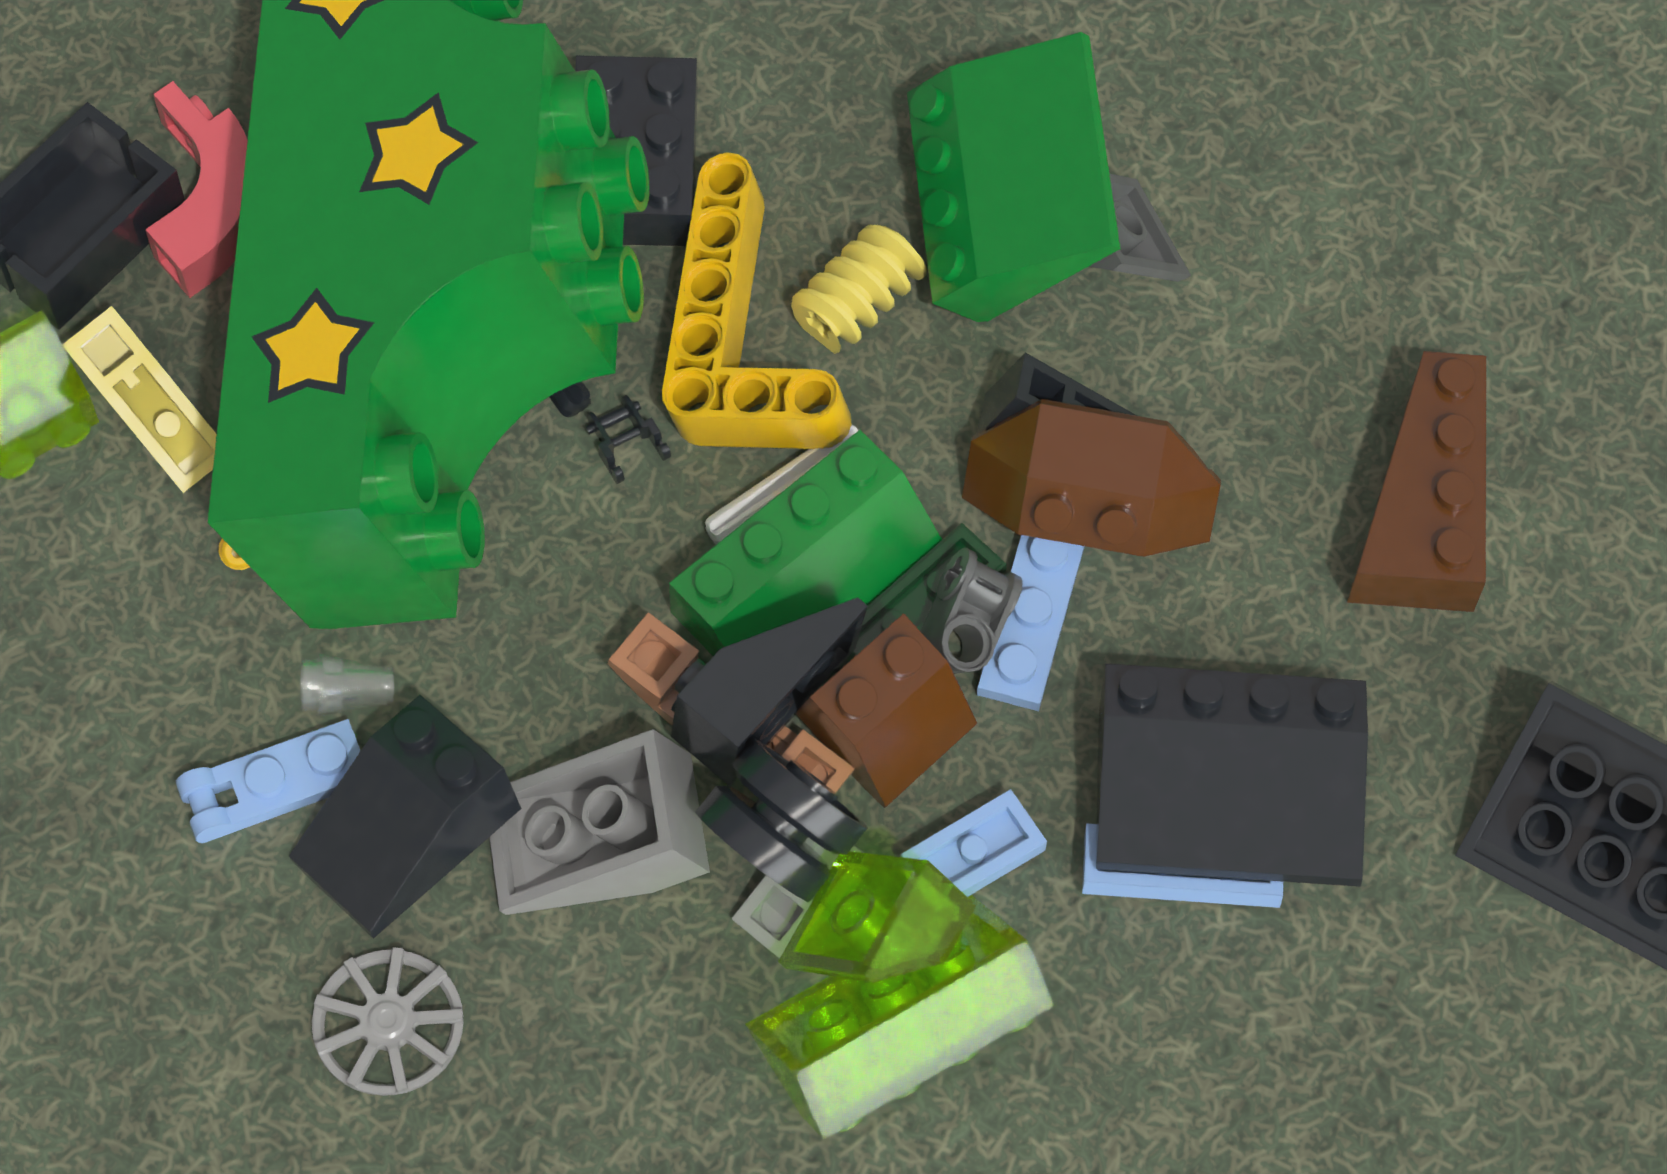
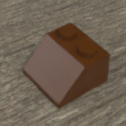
(890, 711)

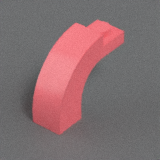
(201, 234)

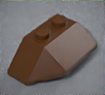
(1092, 479)

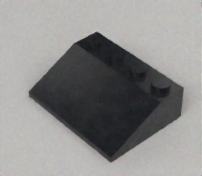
(1232, 775)
(1582, 821)

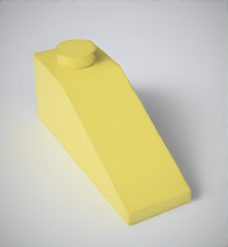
(145, 397)

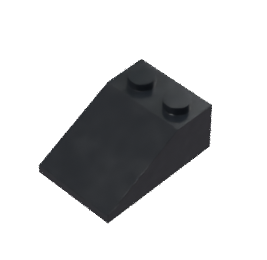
(760, 684)
(404, 816)

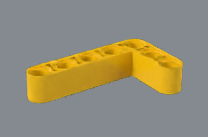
(721, 325)

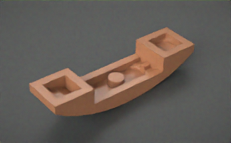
(655, 660)

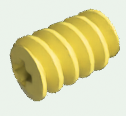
(854, 282)

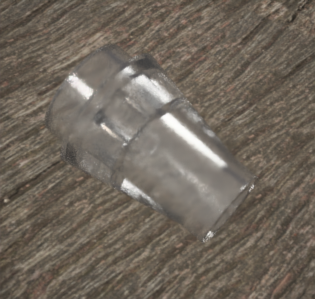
(343, 685)

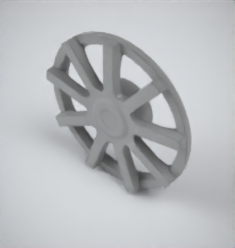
(387, 1020)

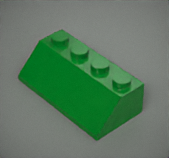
(817, 544)

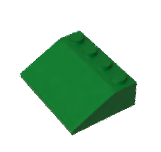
(1011, 175)

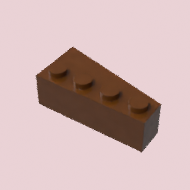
(1432, 505)

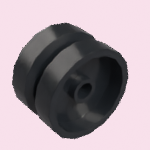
(775, 828)

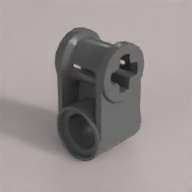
(974, 605)

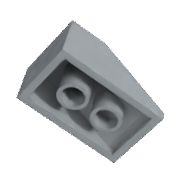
(601, 828)

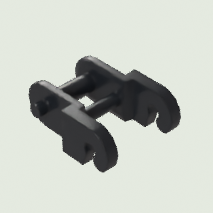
(645, 429)

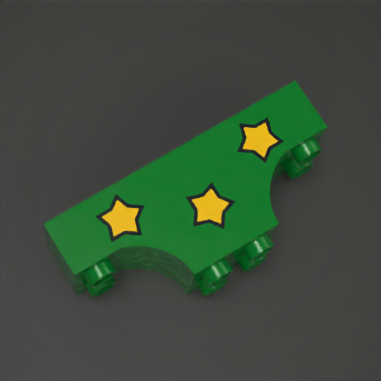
(407, 284)

